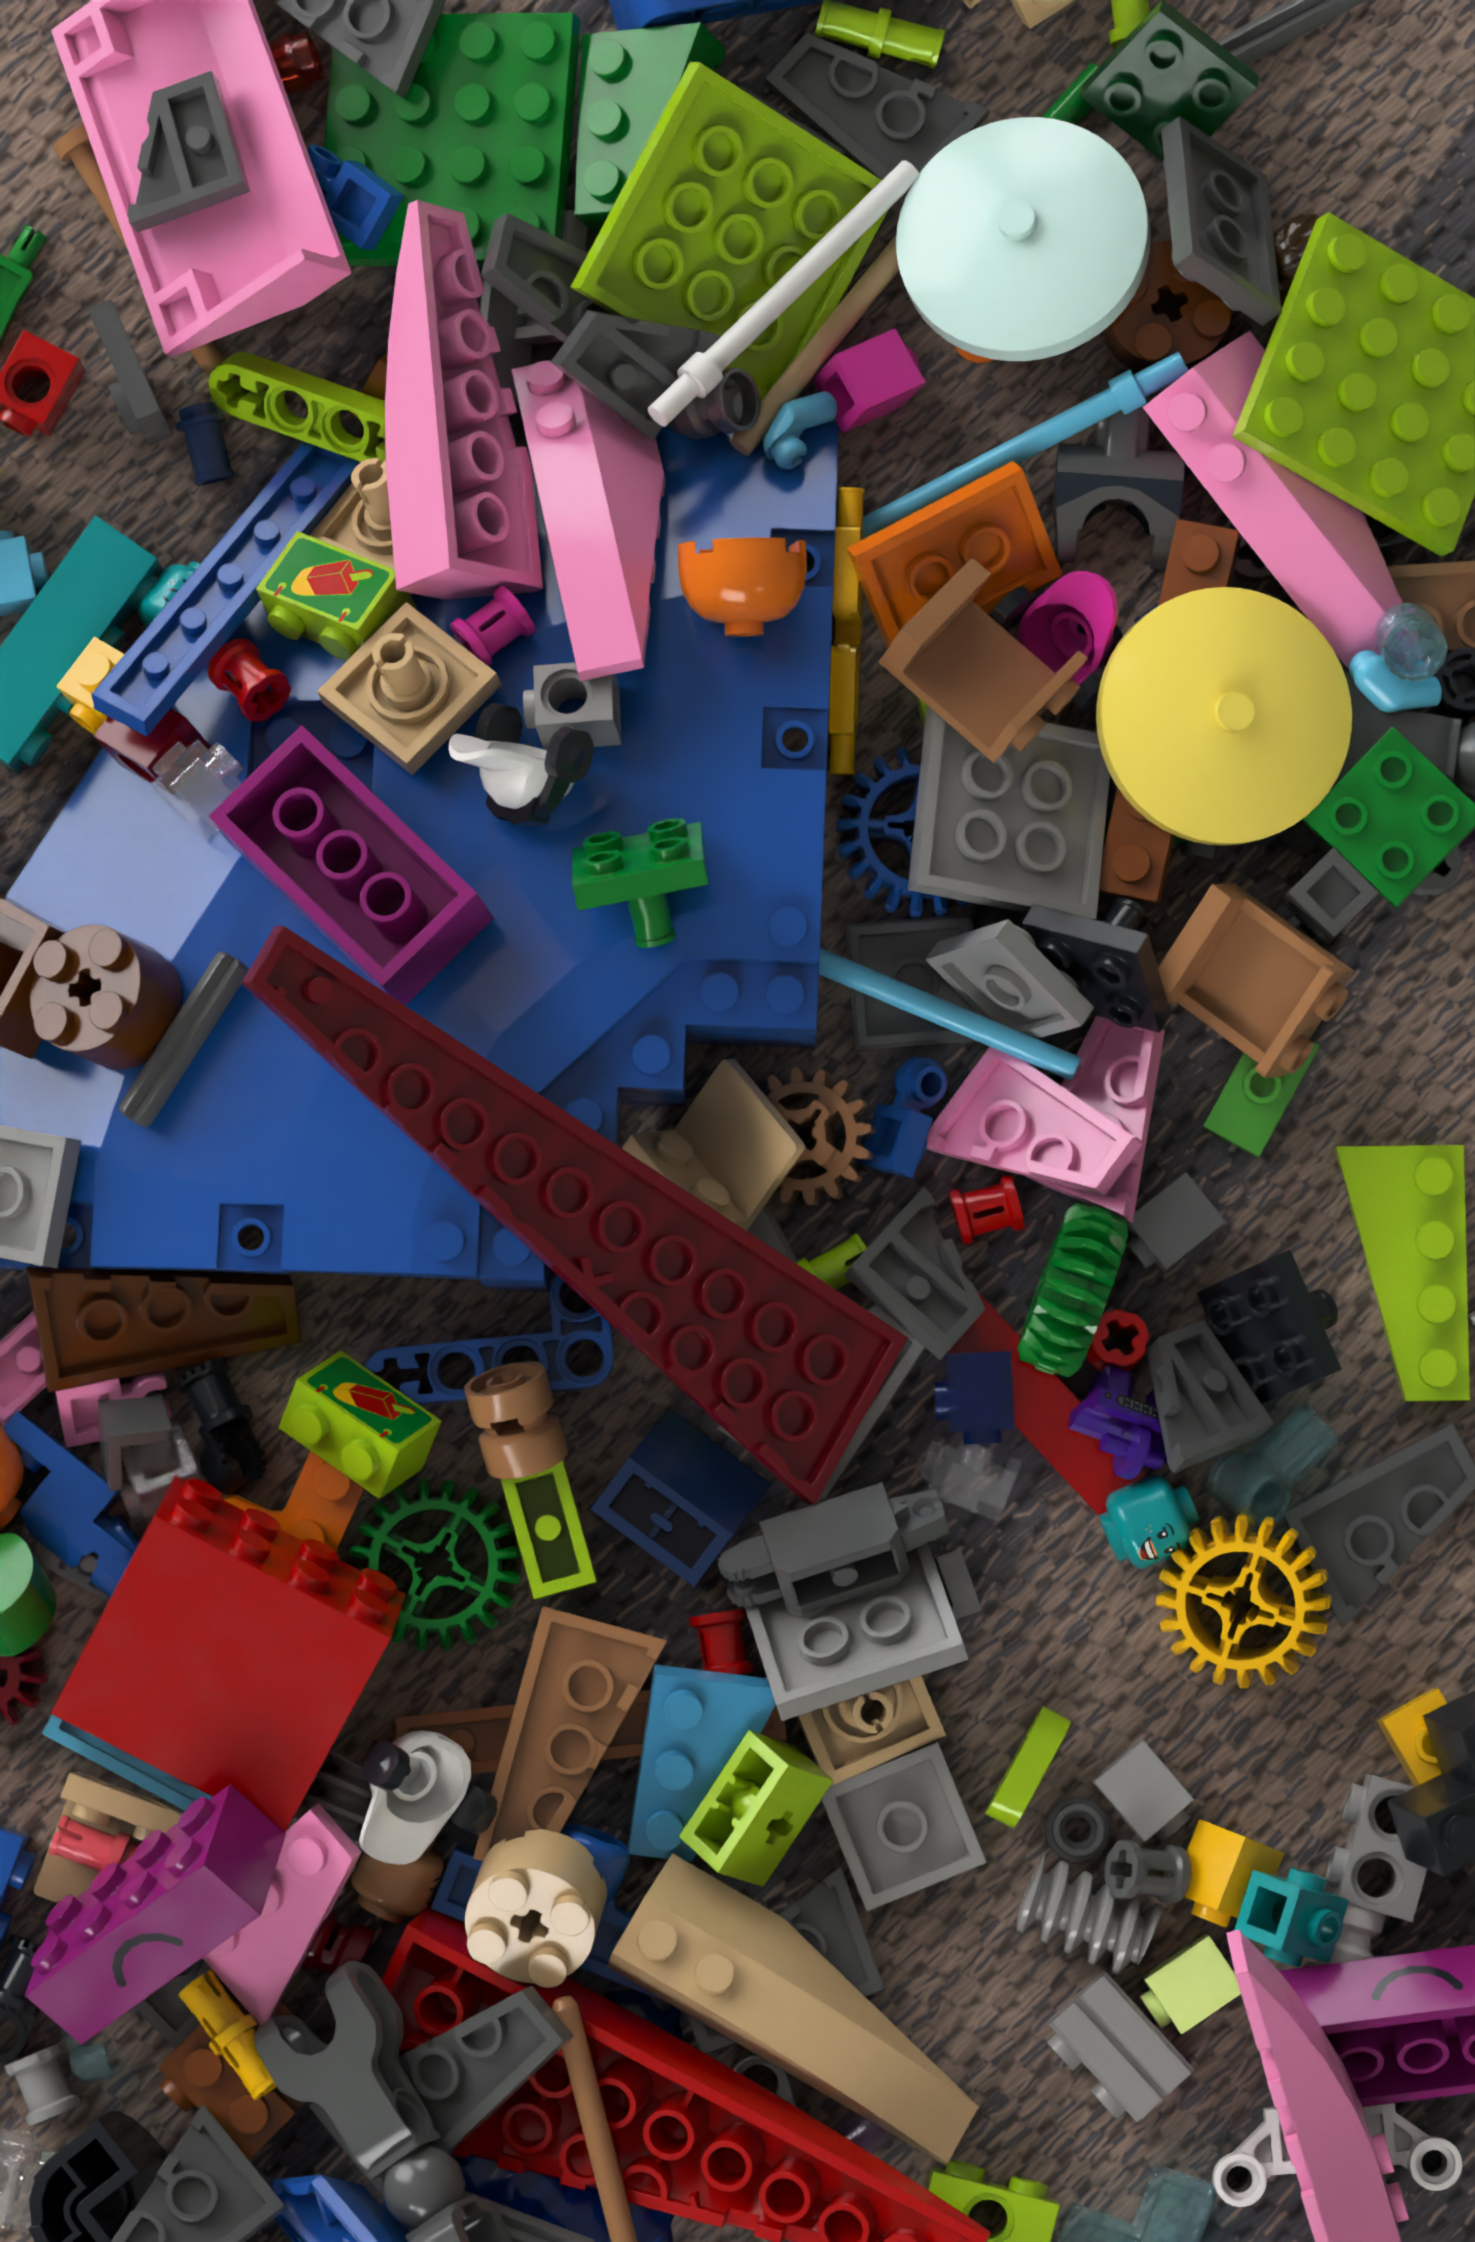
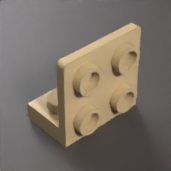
(726, 1147)
(106, 1809)

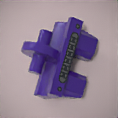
(1121, 1423)

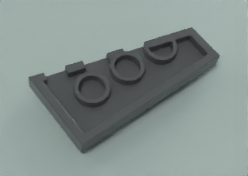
(375, 34)
(537, 276)
(476, 2067)

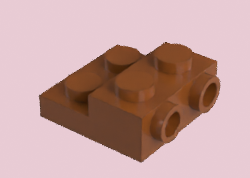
(201, 2078)

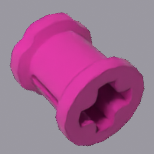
(493, 626)

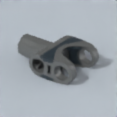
(1118, 472)

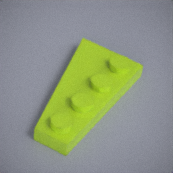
(1415, 1251)

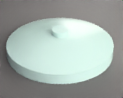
(1023, 239)

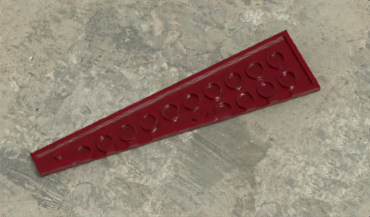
(702, 1298)

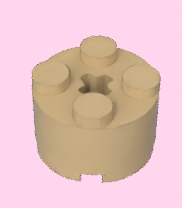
(535, 1908)

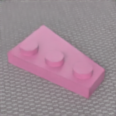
(1119, 1082)
(1032, 1127)

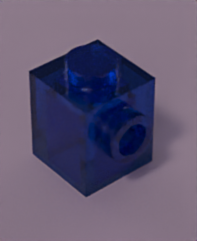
(977, 1396)

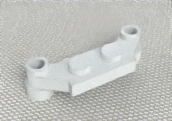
(1267, 2155)

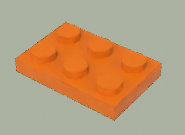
(919, 554)

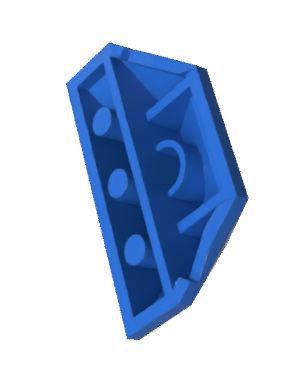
(333, 2211)

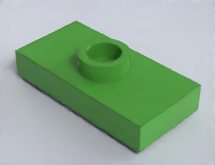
(1252, 1105)

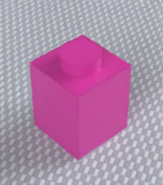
(870, 379)

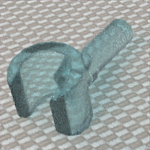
(90, 2061)

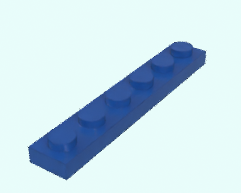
(221, 590)

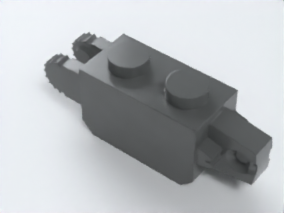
(832, 1549)

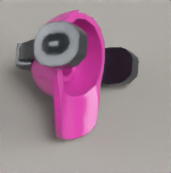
(1075, 606)

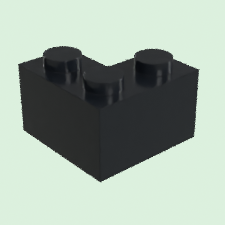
(1439, 1815)

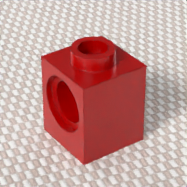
(31, 359)

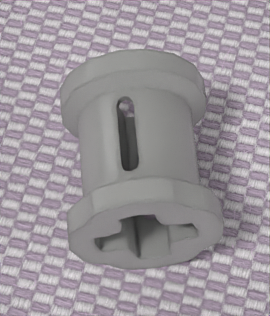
(43, 2084)

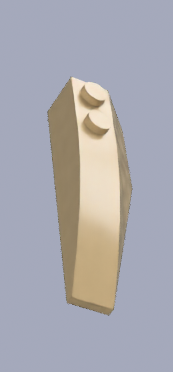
(786, 2003)

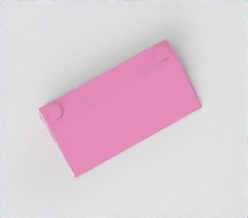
(241, 255)

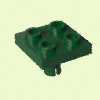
(1166, 73)

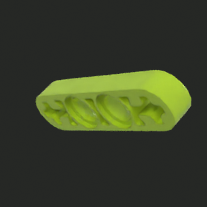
(322, 398)

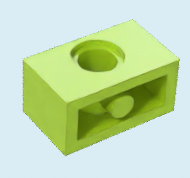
(1028, 2211)

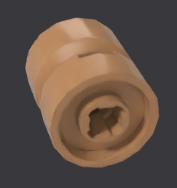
(518, 1427)

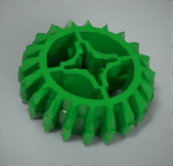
(1073, 1290)
(461, 1514)

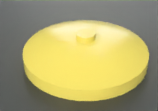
(1224, 716)

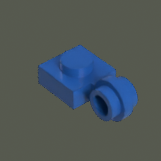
(355, 197)
(901, 1127)

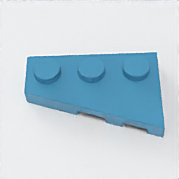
(687, 1740)

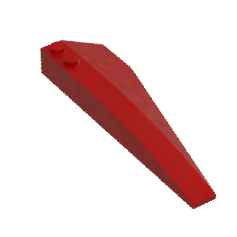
(680, 2122)

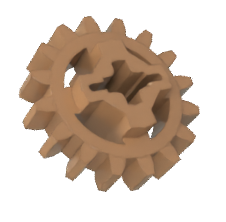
(825, 1114)

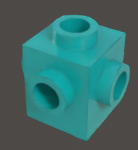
(1292, 1916)

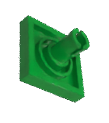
(1394, 817)
(641, 872)

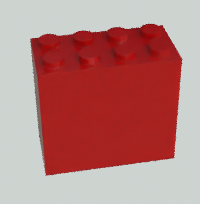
(230, 1651)

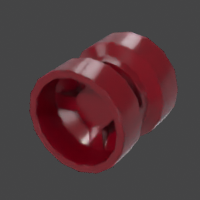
(350, 1944)

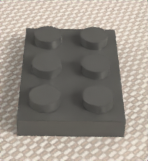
(1220, 221)

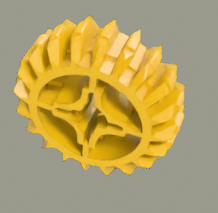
(1215, 1593)

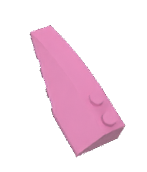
(452, 461)
(600, 514)
(1300, 532)
(1318, 2111)

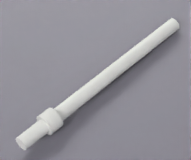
(704, 370)

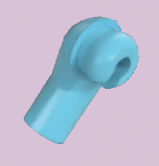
(793, 418)
(1389, 691)

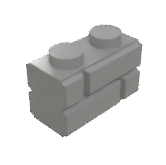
(1118, 2047)

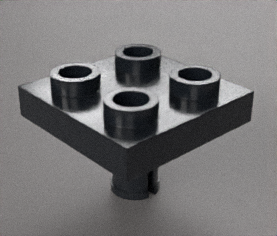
(1106, 960)
(1273, 1326)

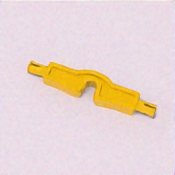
(847, 646)

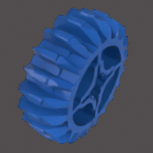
(888, 829)

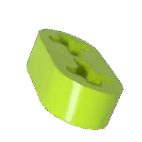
(1028, 1767)

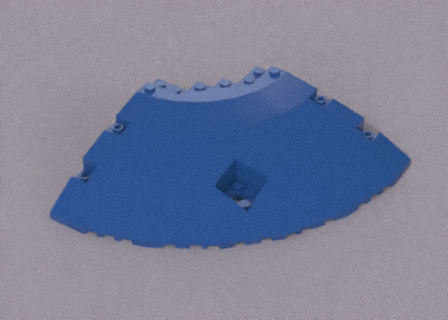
(542, 992)

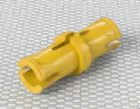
(229, 2030)

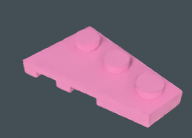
(303, 1890)

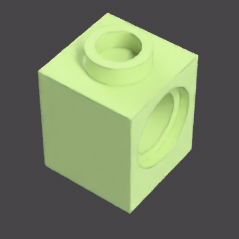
(1189, 1985)

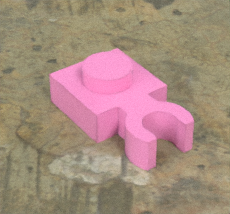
(80, 1404)

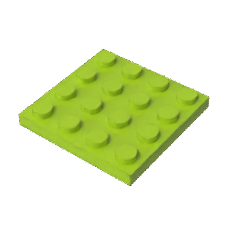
(720, 216)
(1372, 386)

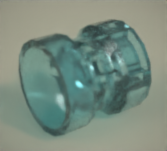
(1414, 654)

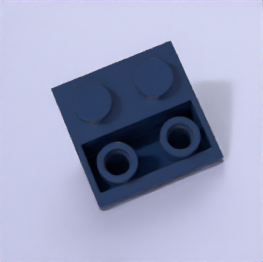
(680, 1497)

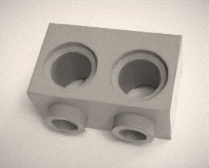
(1370, 1842)

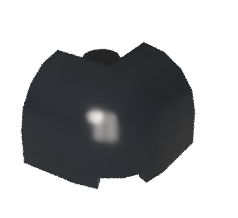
(94, 2182)

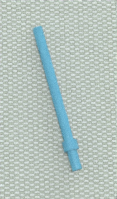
(1125, 393)
(948, 1015)

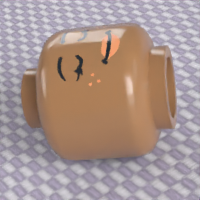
(398, 1890)

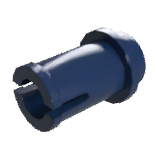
(205, 443)

